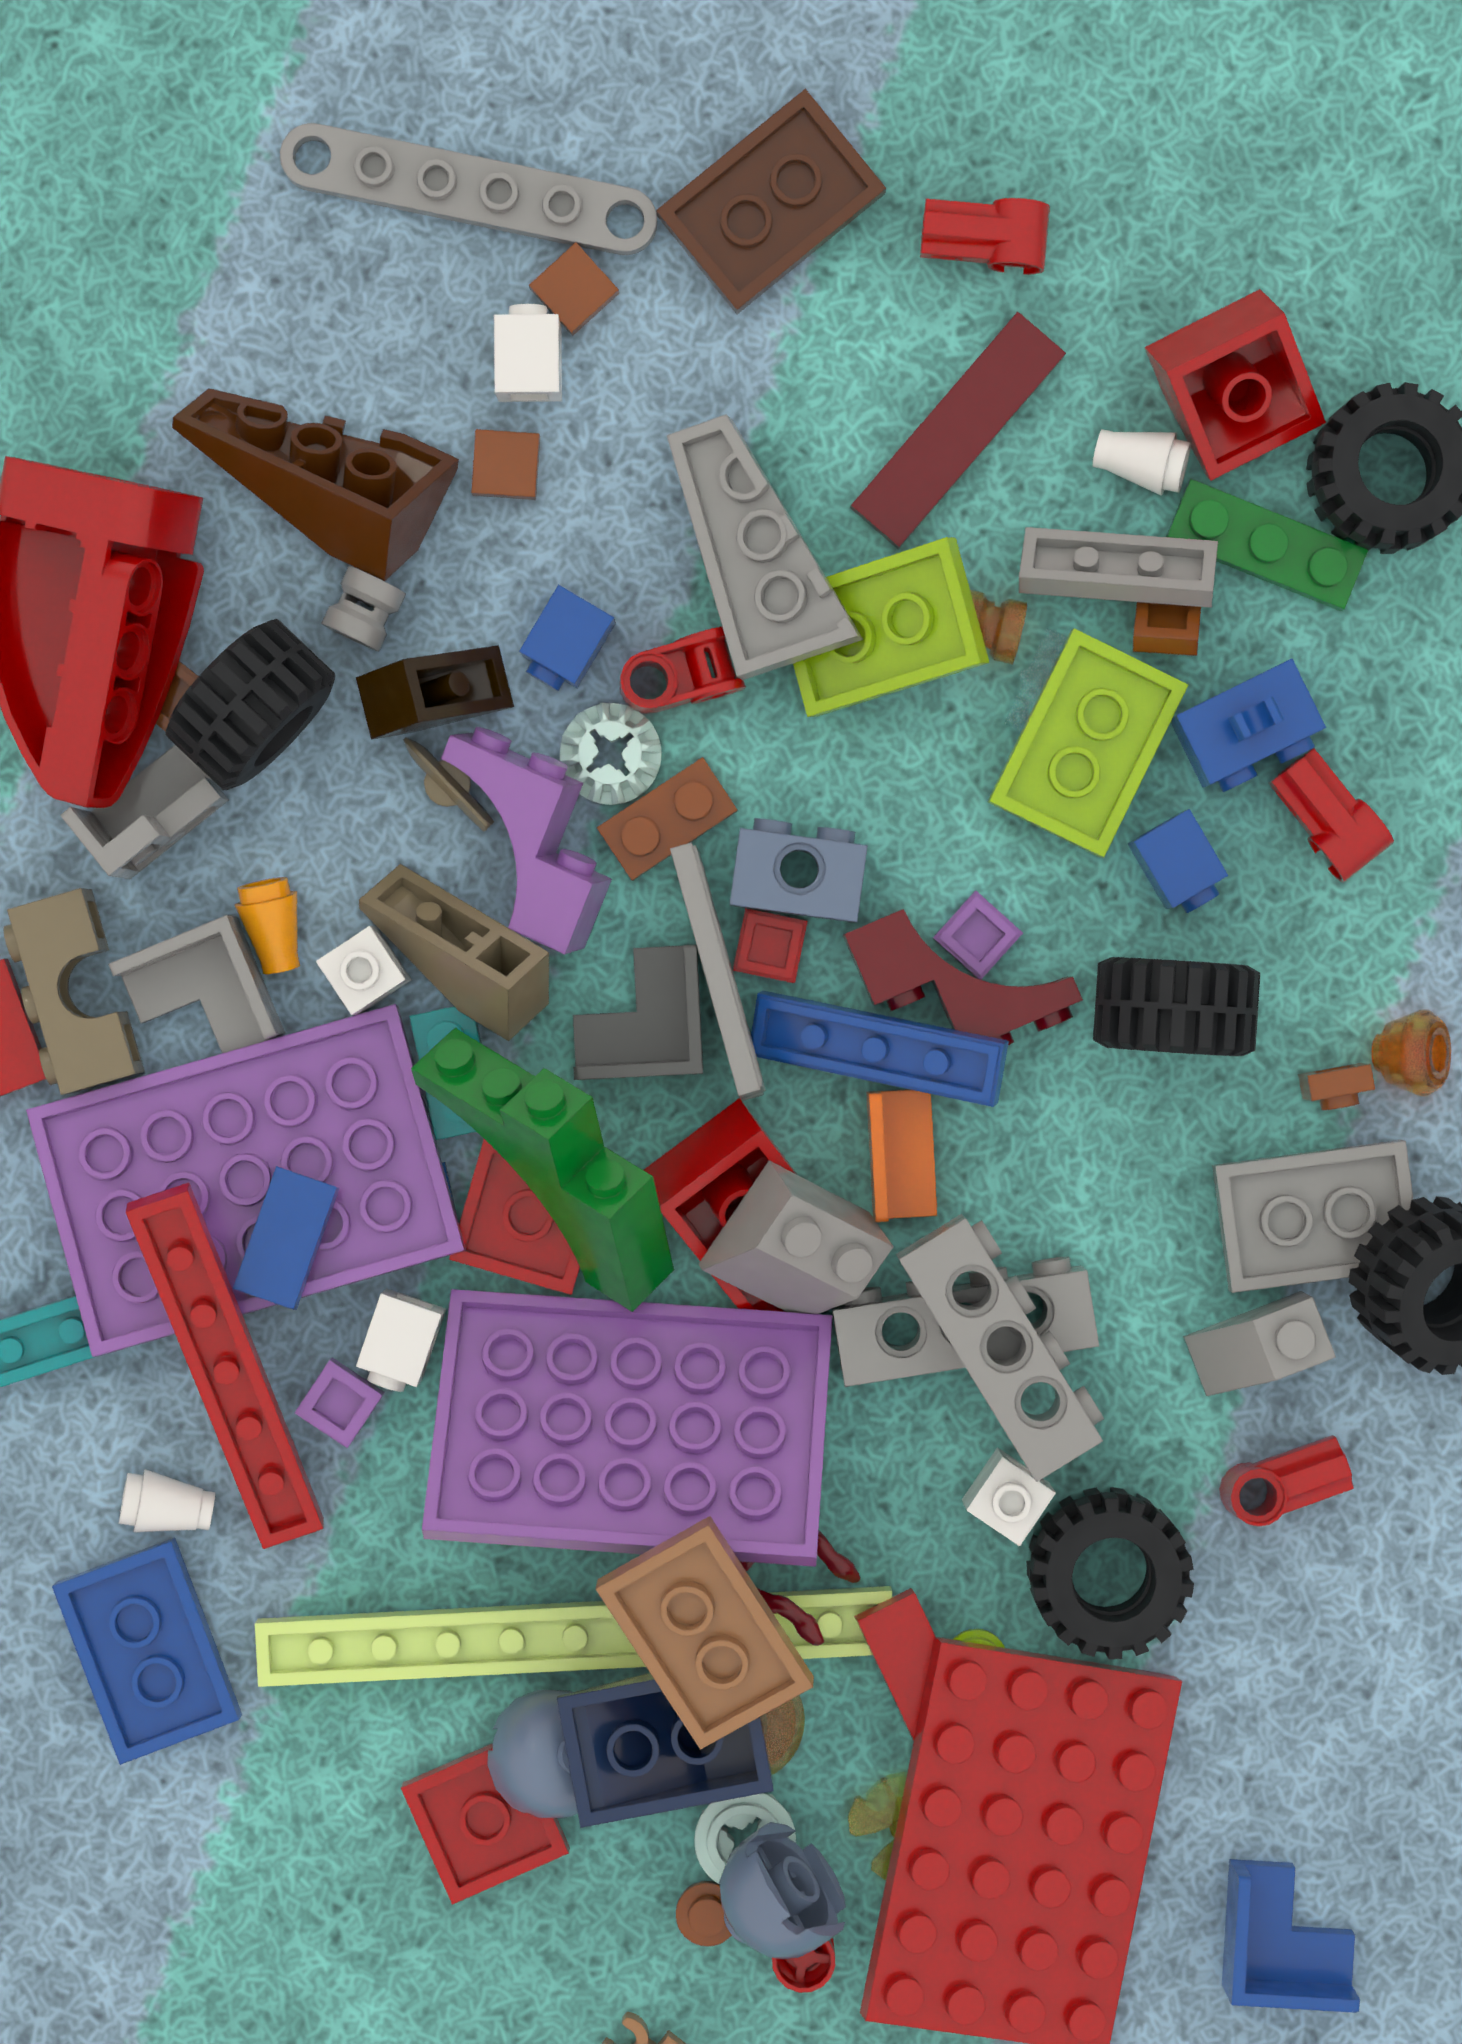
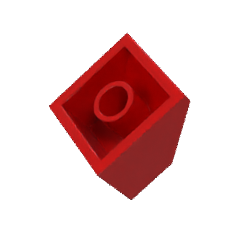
(1236, 383)

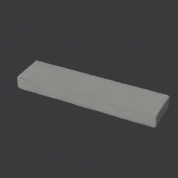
(718, 971)

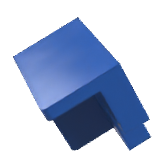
(1276, 1962)

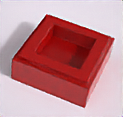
(770, 945)

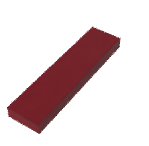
(958, 430)

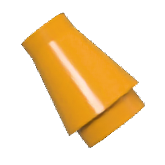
(270, 921)

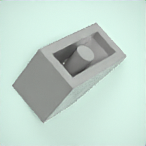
(1260, 1345)

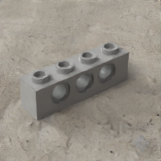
(870, 1358)
(1043, 1439)

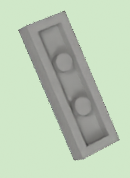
(1118, 567)

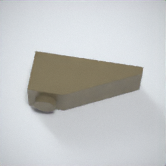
(461, 951)

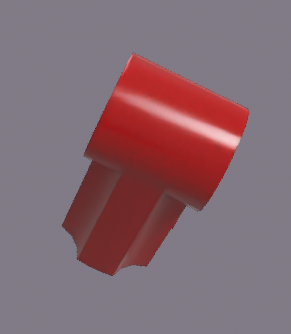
(998, 234)
(1337, 823)
(1291, 1480)

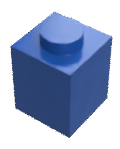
(566, 639)
(1179, 862)

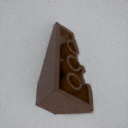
(341, 491)

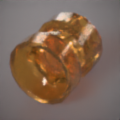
(1000, 625)

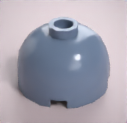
(531, 1757)
(780, 1895)

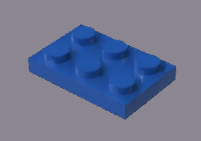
(147, 1651)

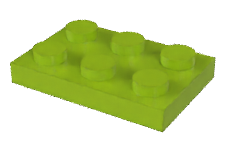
(913, 627)
(1087, 743)

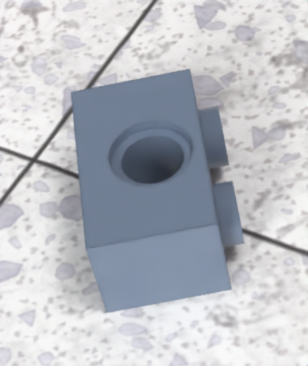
(838, 880)

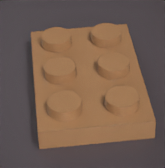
(705, 1632)

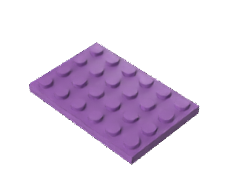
(312, 1102)
(628, 1425)

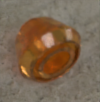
(1414, 1053)

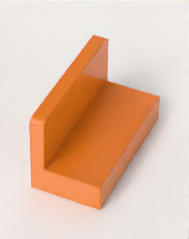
(901, 1154)

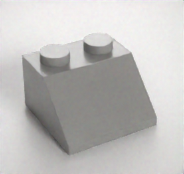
(797, 1245)

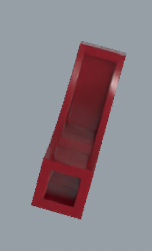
(898, 961)

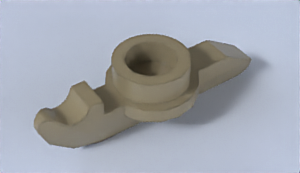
(448, 784)

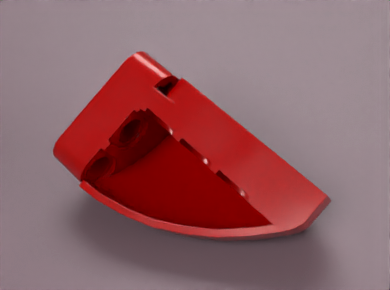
(90, 620)

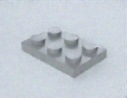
(1306, 1211)

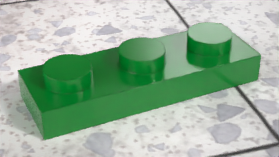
(1269, 545)

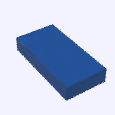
(286, 1238)

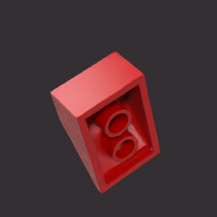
(707, 1179)

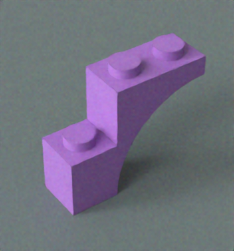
(554, 892)

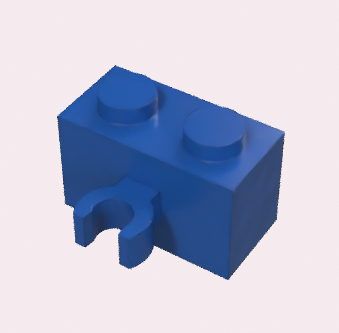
(1247, 725)

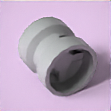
(356, 621)

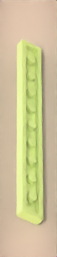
(503, 1640)

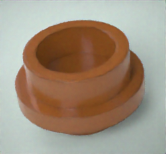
(701, 1914)

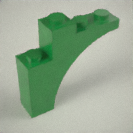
(557, 1148)

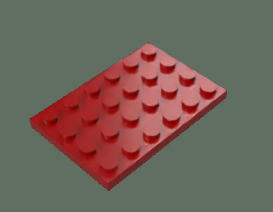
(1020, 1846)

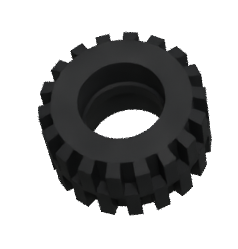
(1343, 493)
(250, 704)
(1176, 1006)
(1396, 1275)
(1143, 1615)

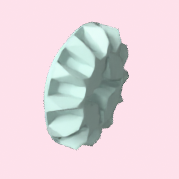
(641, 754)
(712, 1839)

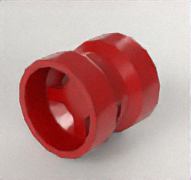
(808, 1971)

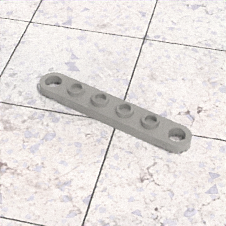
(468, 189)

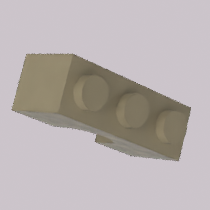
(50, 942)

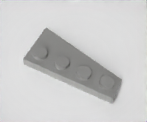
(759, 568)

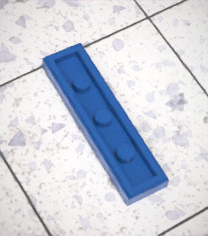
(879, 1048)

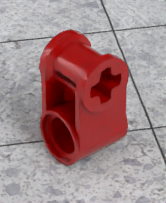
(685, 672)

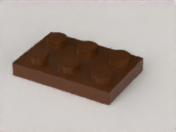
(771, 201)

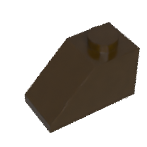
(434, 691)

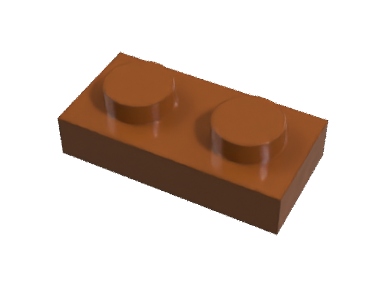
(667, 818)

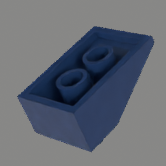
(639, 1760)

